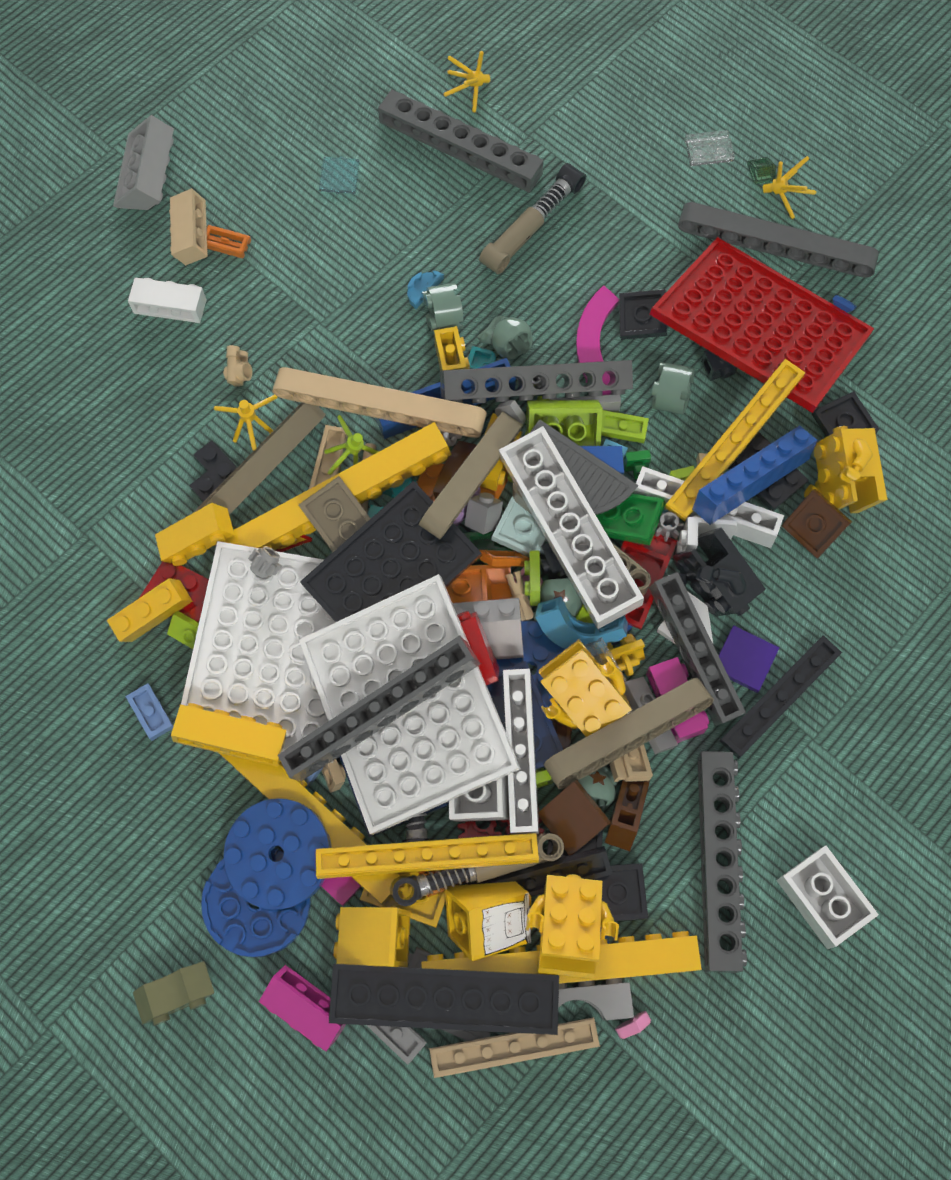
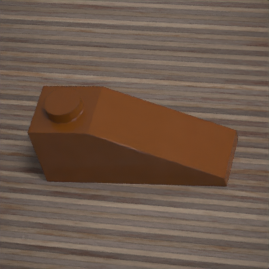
(627, 814)

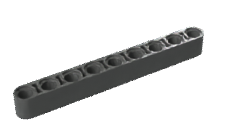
(779, 239)

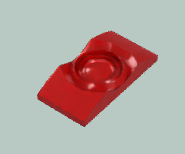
(655, 561)

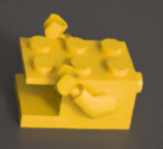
(849, 469)
(585, 690)
(570, 925)

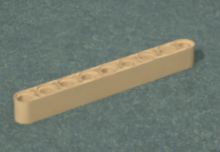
(379, 402)

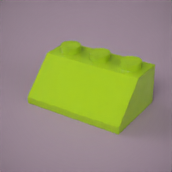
(572, 418)

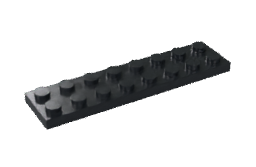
(444, 999)

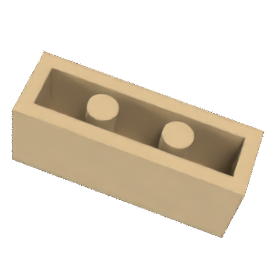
(188, 227)

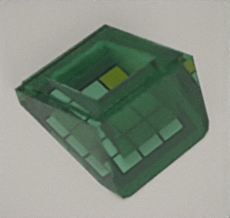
(762, 170)

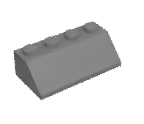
(144, 165)
(500, 623)

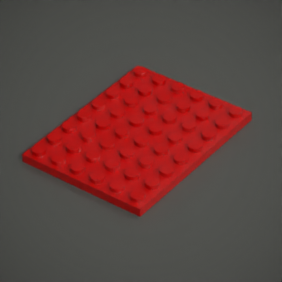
(760, 320)

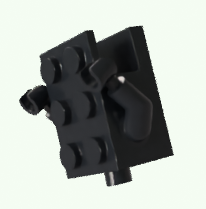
(724, 579)

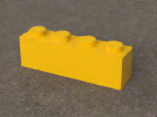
(228, 734)

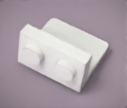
(696, 525)

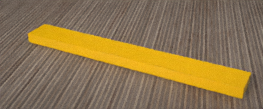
(736, 437)
(426, 855)

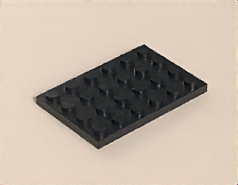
(388, 558)

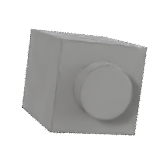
(483, 513)

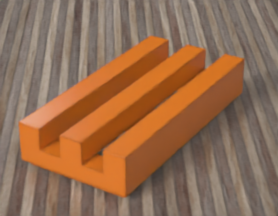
(224, 245)

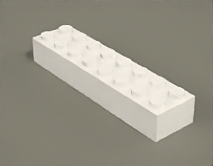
(571, 527)

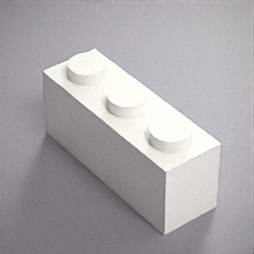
(167, 300)

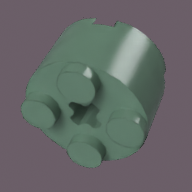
(443, 307)
(673, 388)

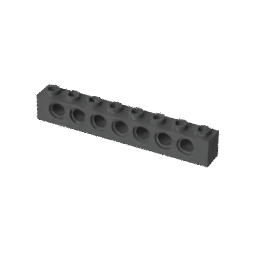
(461, 141)
(619, 371)
(379, 709)
(715, 957)

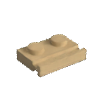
(632, 766)

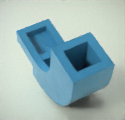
(565, 629)

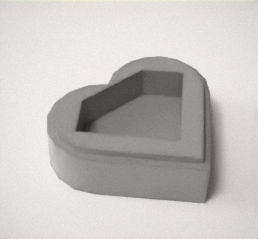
(512, 409)

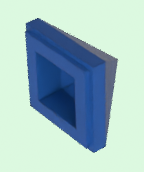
(843, 303)

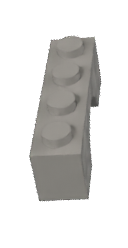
(610, 1000)

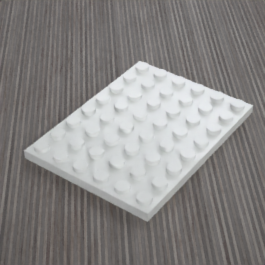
(250, 647)
(435, 748)

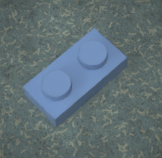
(149, 712)

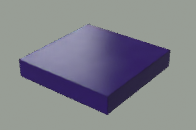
(747, 658)

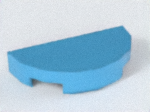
(420, 283)

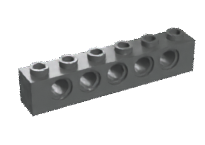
(696, 647)

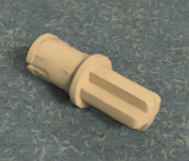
(518, 591)

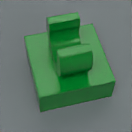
(635, 460)

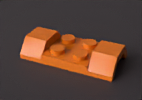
(480, 584)

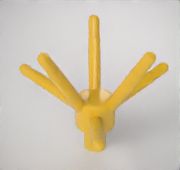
(474, 78)
(781, 186)
(247, 414)

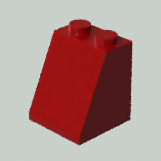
(480, 646)

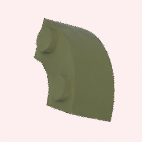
(173, 993)

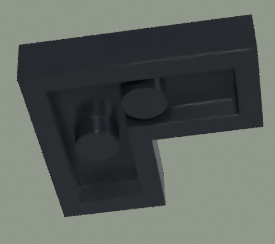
(217, 467)

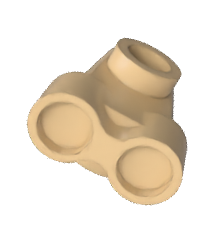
(237, 366)

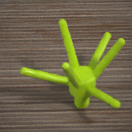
(353, 446)

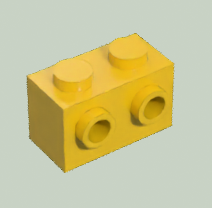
(450, 349)

